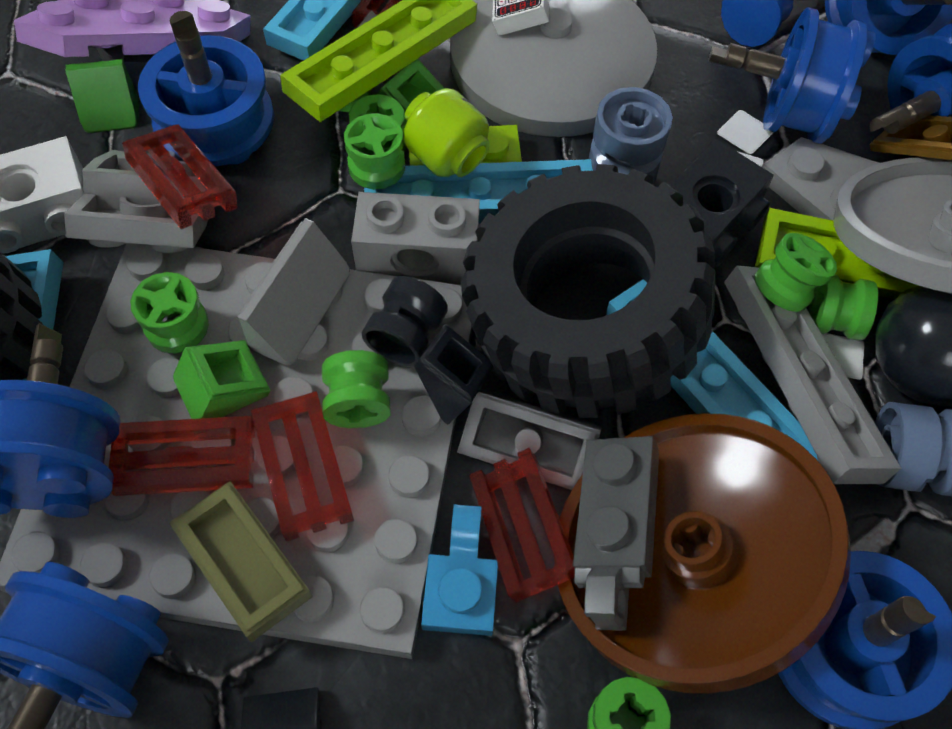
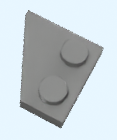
(811, 176)

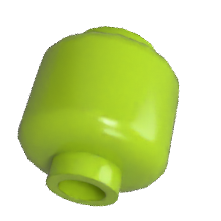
(446, 133)

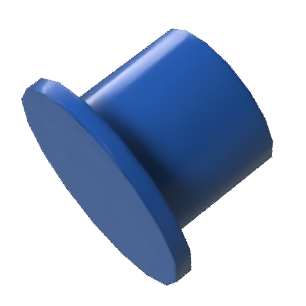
(754, 21)

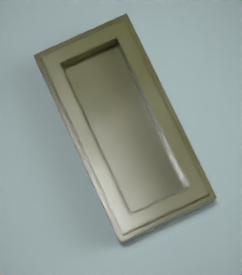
(241, 561)

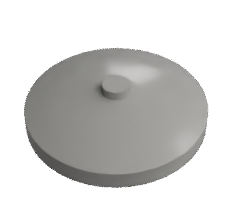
(557, 71)
(901, 219)

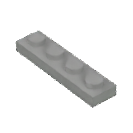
(815, 386)

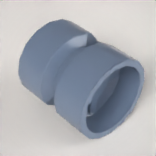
(631, 131)
(920, 444)

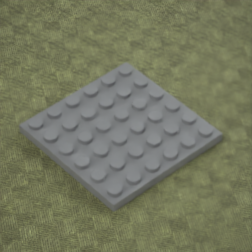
(361, 573)

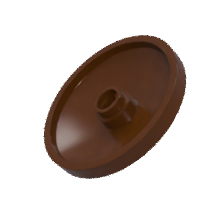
(742, 558)

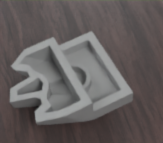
(123, 210)

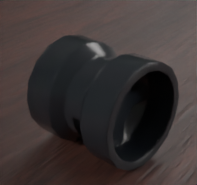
(404, 322)

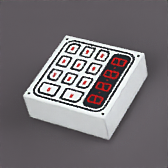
(518, 14)

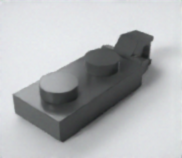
(615, 525)

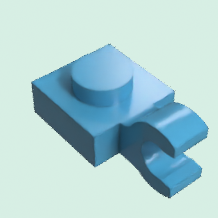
(461, 586)

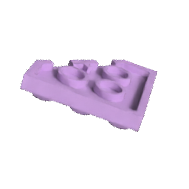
(137, 25)

